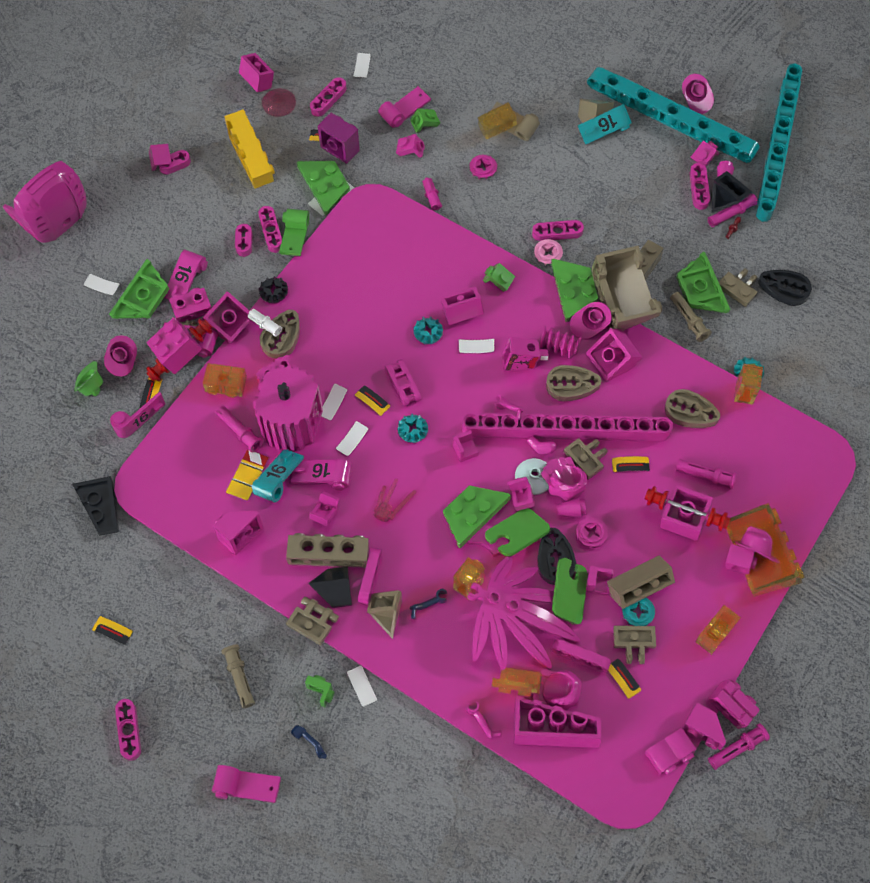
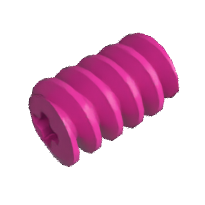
(559, 342)

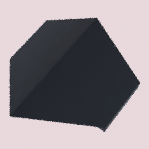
(728, 191)
(333, 586)

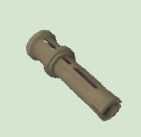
(694, 323)
(236, 666)

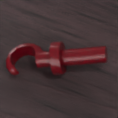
(733, 227)

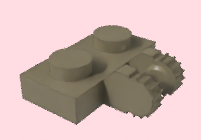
(737, 289)
(585, 458)
(634, 637)

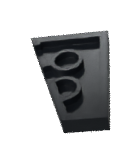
(99, 502)

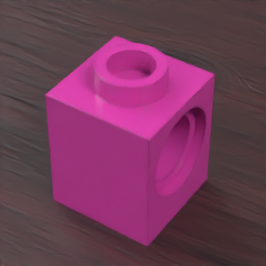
(740, 559)

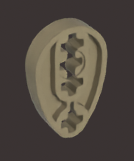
(288, 341)
(570, 393)
(685, 418)

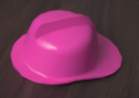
(698, 93)
(590, 320)
(120, 355)
(758, 541)

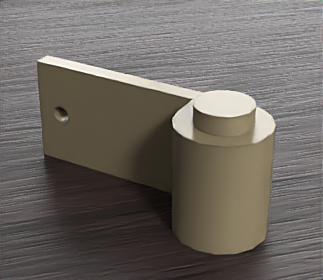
(525, 125)

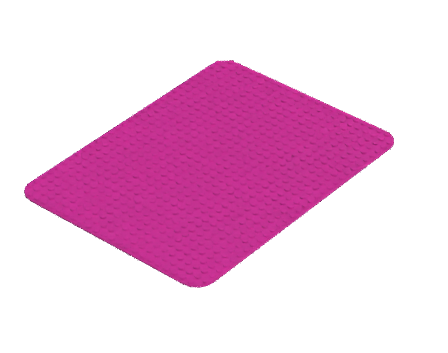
(357, 297)

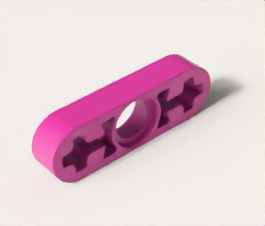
(328, 103)
(703, 179)
(265, 224)
(571, 234)
(369, 575)
(581, 655)
(124, 745)

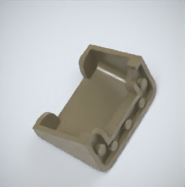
(624, 287)

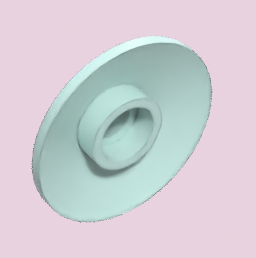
(537, 482)

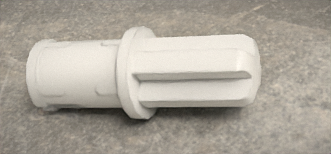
(264, 322)

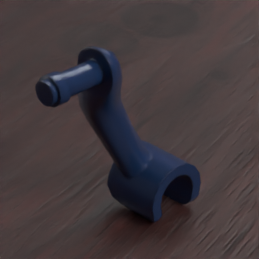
(426, 604)
(299, 731)

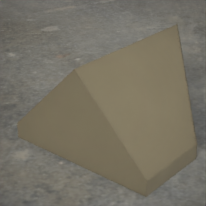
(592, 108)
(385, 609)

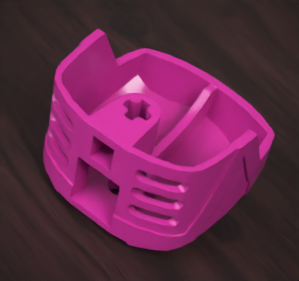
(49, 202)

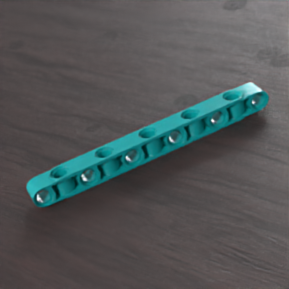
(673, 114)
(779, 143)

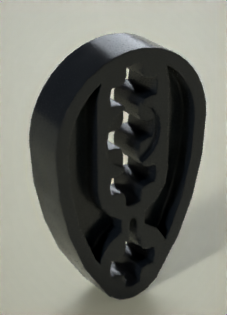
(786, 295)
(546, 550)

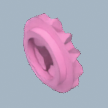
(547, 245)

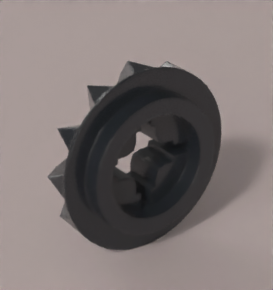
(279, 293)

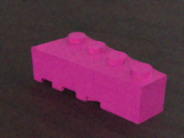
(553, 726)

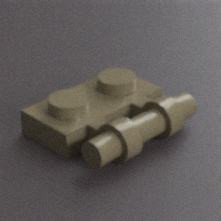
(310, 626)

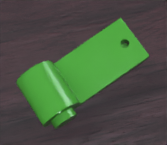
(295, 231)

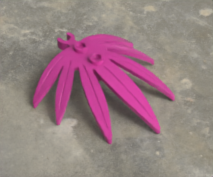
(505, 604)

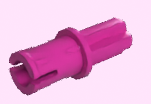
(431, 194)

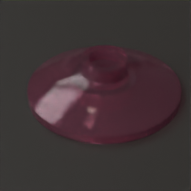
(278, 102)

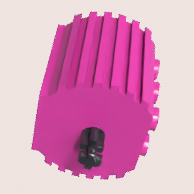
(288, 408)

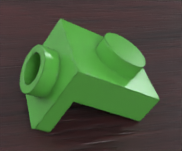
(424, 117)
(499, 276)
(320, 685)

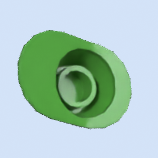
(89, 380)

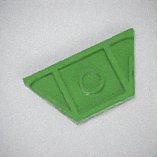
(325, 182)
(574, 286)
(701, 286)
(141, 295)
(472, 511)

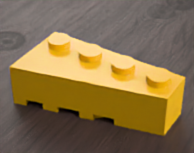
(249, 149)

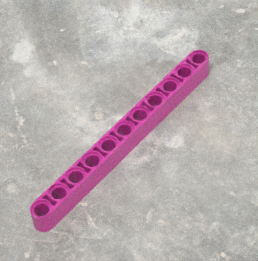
(576, 422)

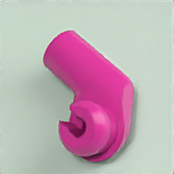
(542, 447)

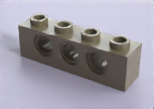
(317, 557)

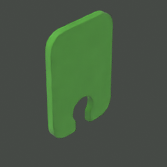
(521, 529)
(569, 593)

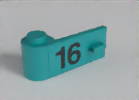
(605, 124)
(270, 482)

